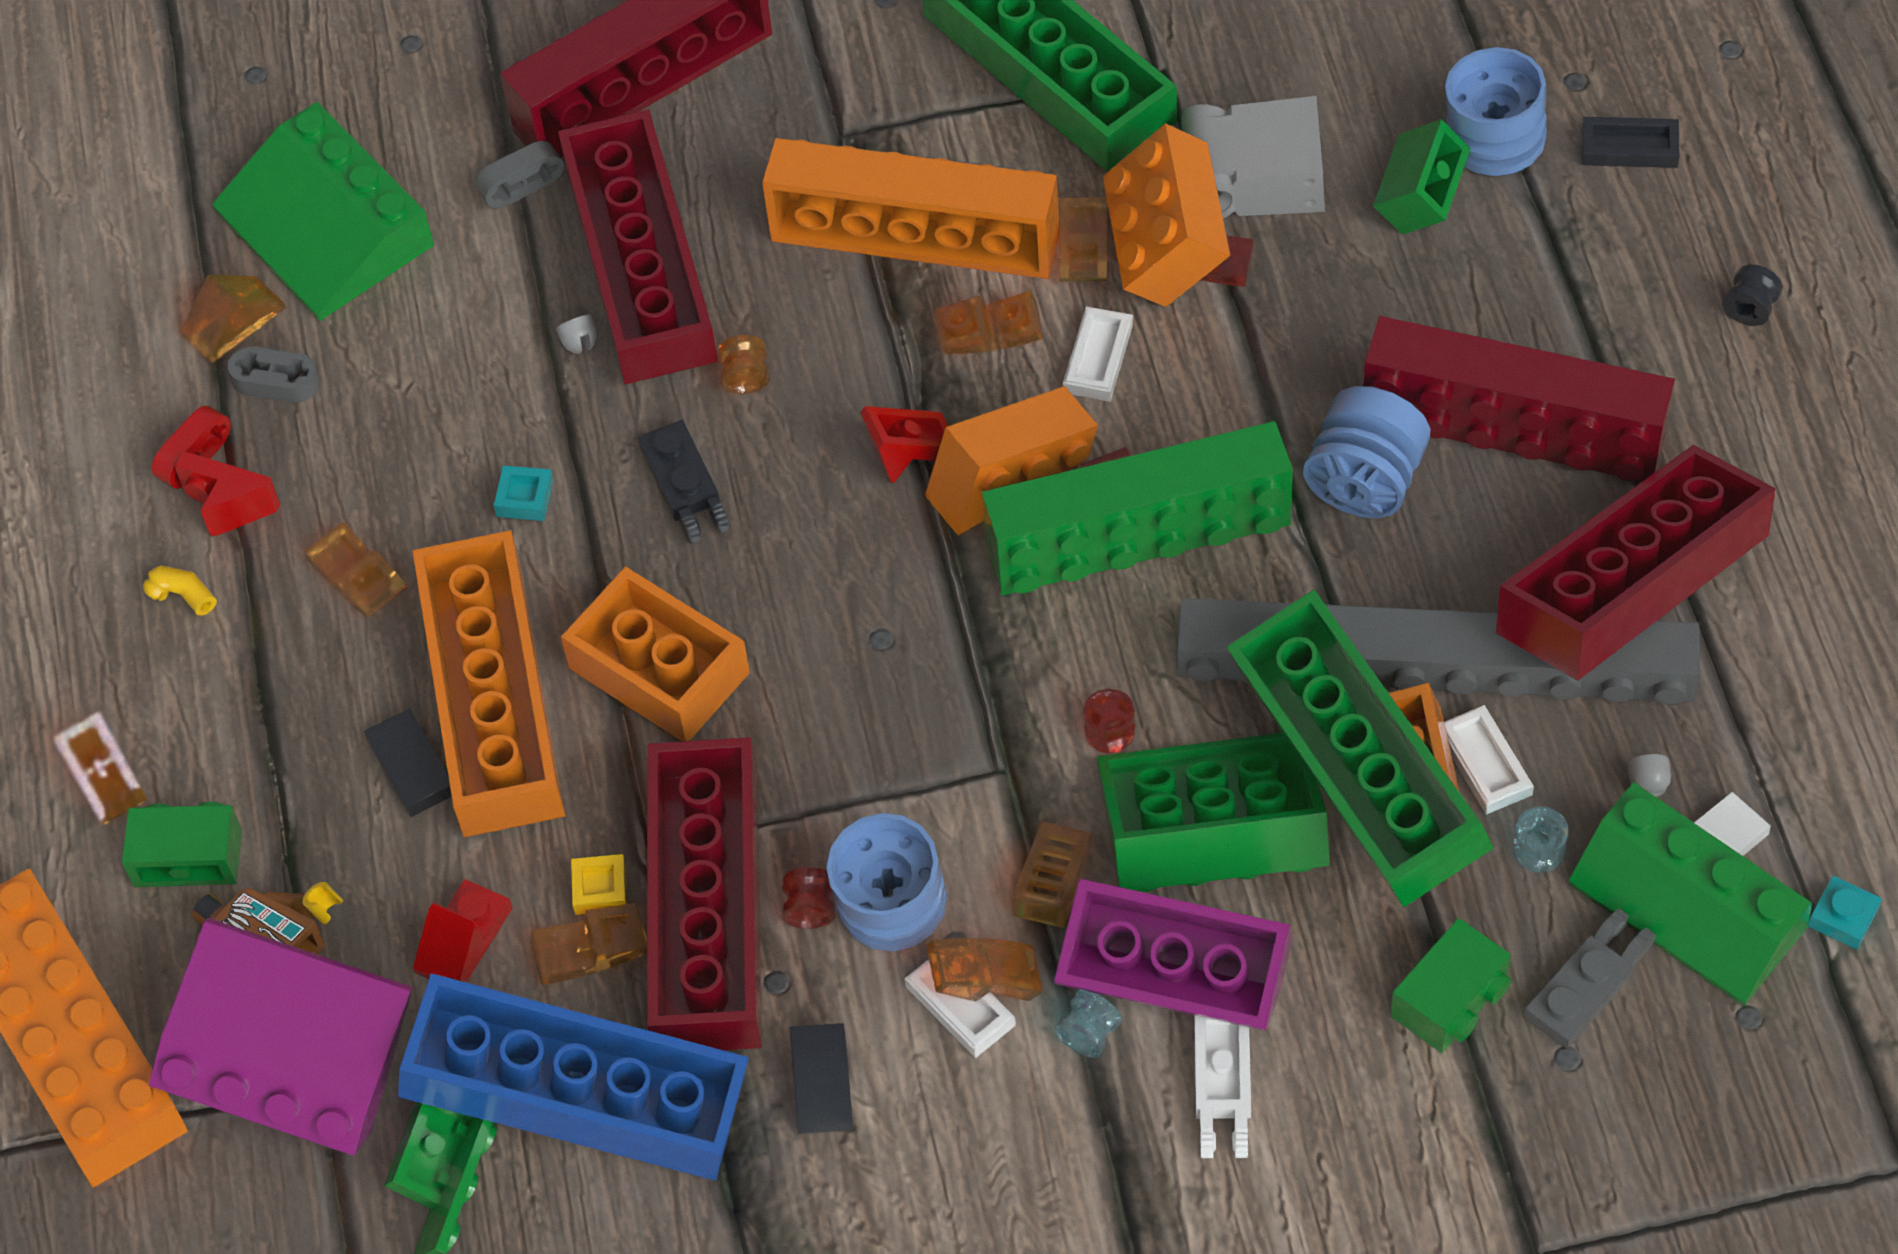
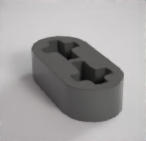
(519, 174)
(274, 374)

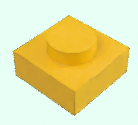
(598, 882)

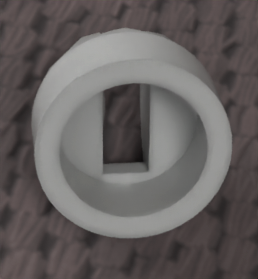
(578, 330)
(1650, 772)

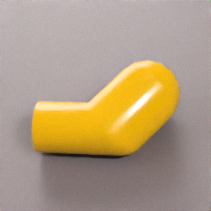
(182, 582)

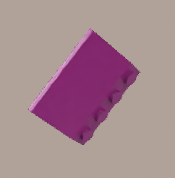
(281, 1037)

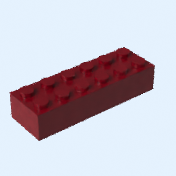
(626, 62)
(638, 247)
(1524, 398)
(1634, 561)
(704, 893)

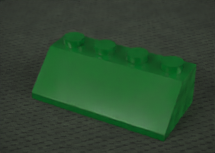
(1692, 892)

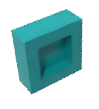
(523, 493)
(1845, 912)

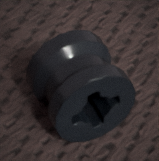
(1752, 295)

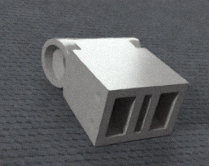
(1263, 155)

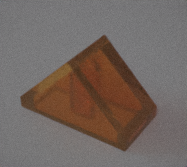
(228, 312)
(99, 767)

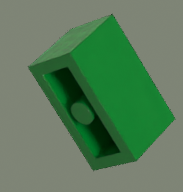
(1421, 177)
(182, 845)
(1451, 986)

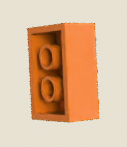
(1165, 215)
(656, 654)

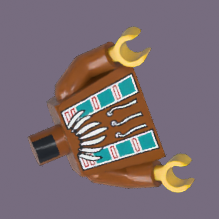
(274, 914)

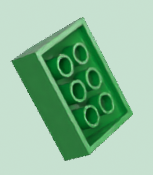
(323, 213)
(1212, 812)

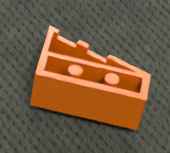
(1007, 448)

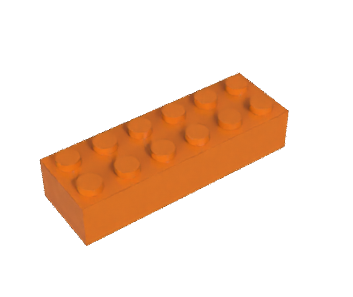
(912, 208)
(487, 684)
(75, 1041)

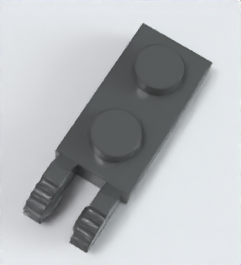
(1587, 982)

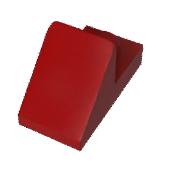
(903, 436)
(228, 492)
(461, 933)

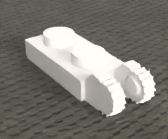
(1222, 1081)

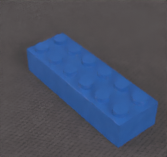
(572, 1076)

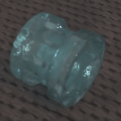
(1535, 851)
(1088, 1024)

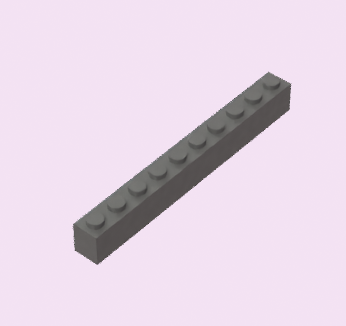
(1453, 652)

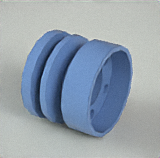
(1498, 109)
(1367, 452)
(882, 856)

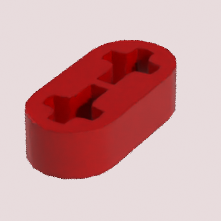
(200, 434)

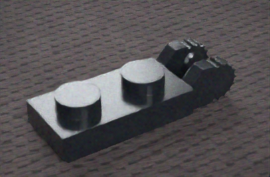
(682, 477)

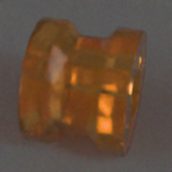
(744, 364)

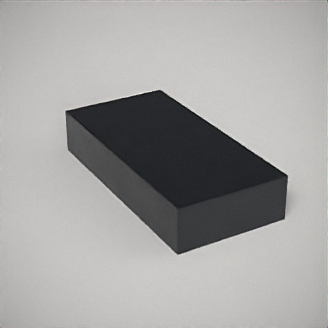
(1630, 142)
(409, 762)

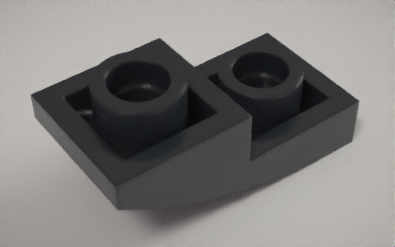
(821, 1078)

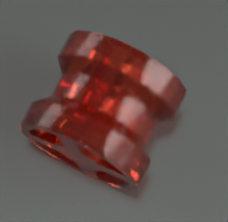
(1104, 708)
(808, 898)

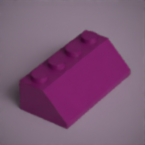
(1174, 954)

